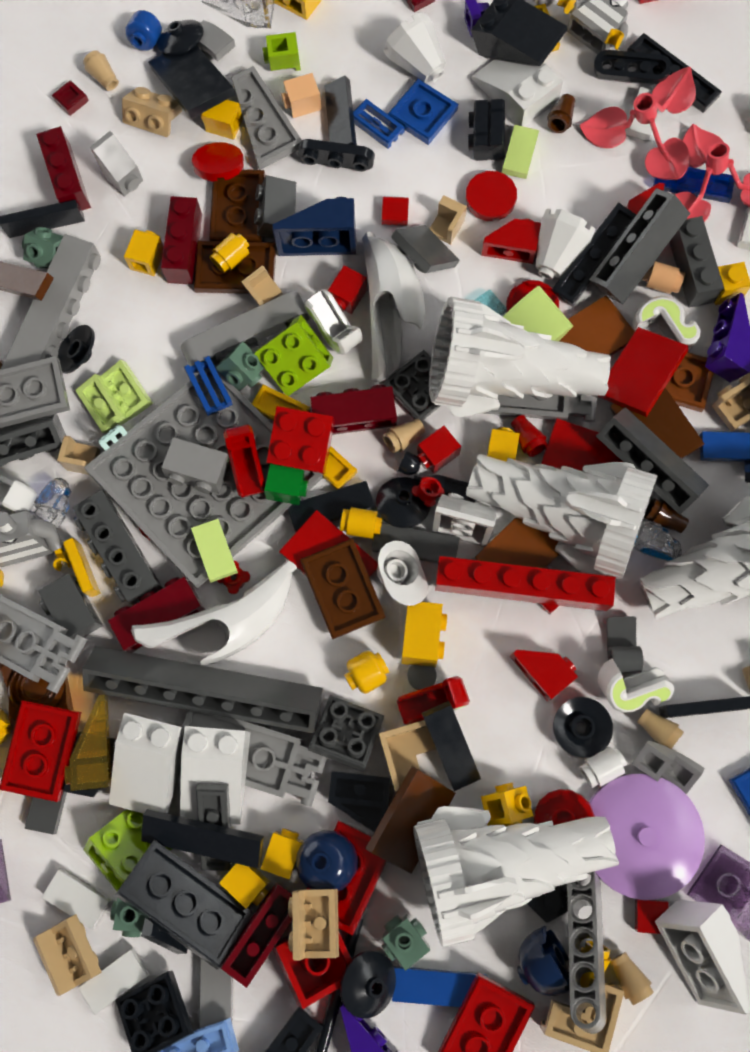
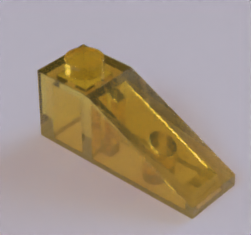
(91, 757)

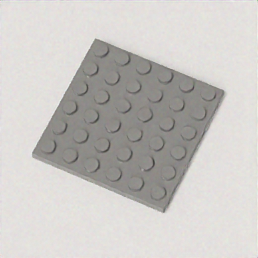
(166, 511)

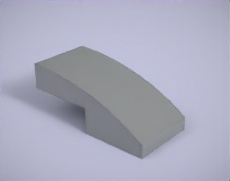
(215, 41)
(665, 762)

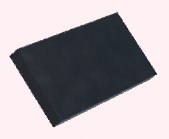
(192, 80)
(184, 904)

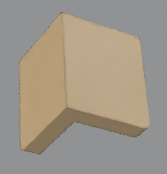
(449, 219)
(261, 286)
(76, 456)

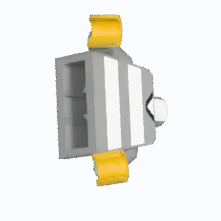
(597, 22)
(27, 538)

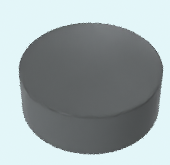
(421, 676)

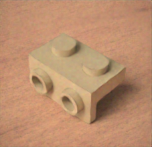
(149, 111)
(734, 404)
(314, 924)
(67, 955)

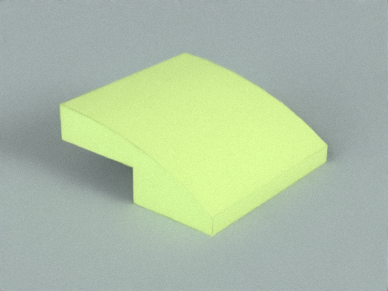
(539, 315)
(114, 396)

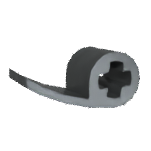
(623, 645)

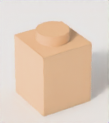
(301, 95)

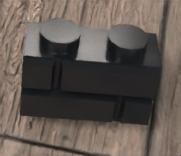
(488, 130)

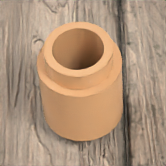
(664, 278)

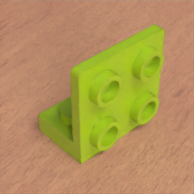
(294, 356)
(118, 847)

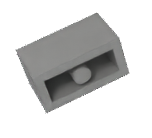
(195, 466)

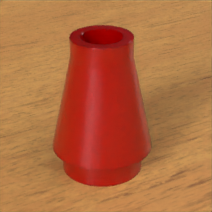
(530, 438)

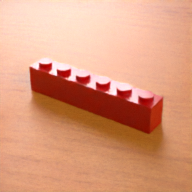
(525, 583)

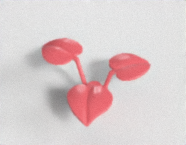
(675, 95)
(711, 150)

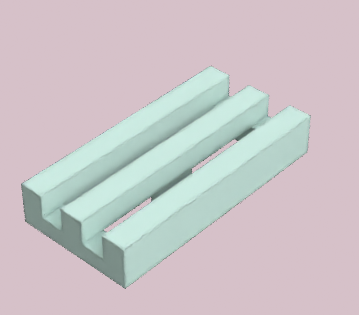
(110, 435)

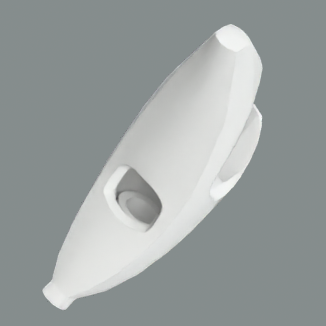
(393, 274)
(241, 620)

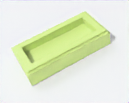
(520, 151)
(214, 550)

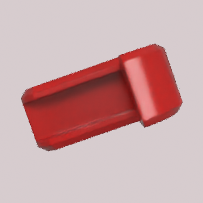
(244, 460)
(416, 702)

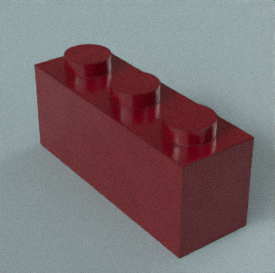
(62, 167)
(181, 240)
(358, 409)
(170, 603)
(259, 936)

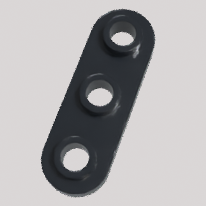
(622, 60)
(336, 154)

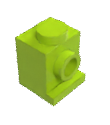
(282, 51)

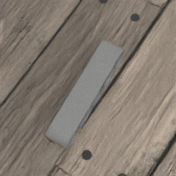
(226, 336)
(590, 961)

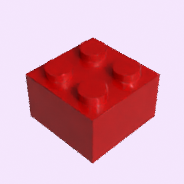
(300, 439)

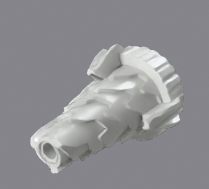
(487, 356)
(587, 511)
(705, 572)
(484, 870)

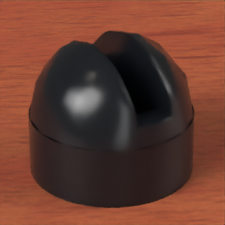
(410, 464)

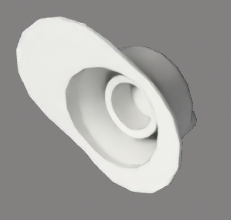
(402, 573)

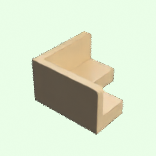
(401, 748)
(561, 1026)

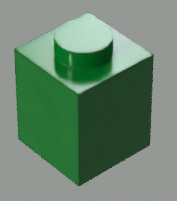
(285, 484)

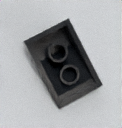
(517, 32)

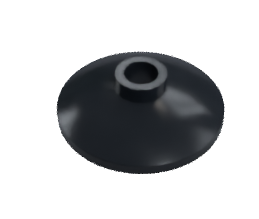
(180, 37)
(76, 348)
(397, 511)
(597, 722)
(357, 984)

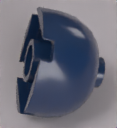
(326, 861)
(544, 963)

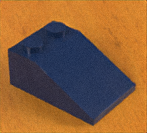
(318, 230)

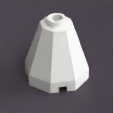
(417, 48)
(560, 242)

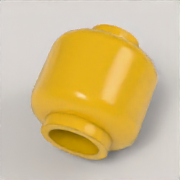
(366, 671)

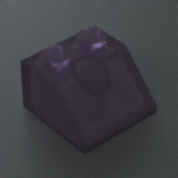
(726, 882)

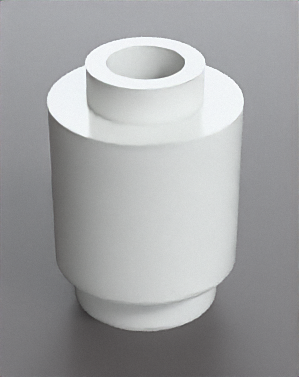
(603, 767)

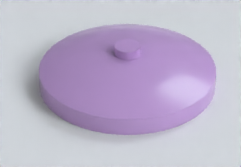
(654, 836)

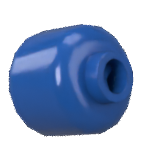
(143, 30)

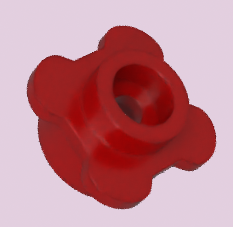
(431, 485)
(234, 585)

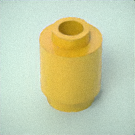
(230, 252)
(360, 522)

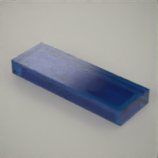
(718, 188)

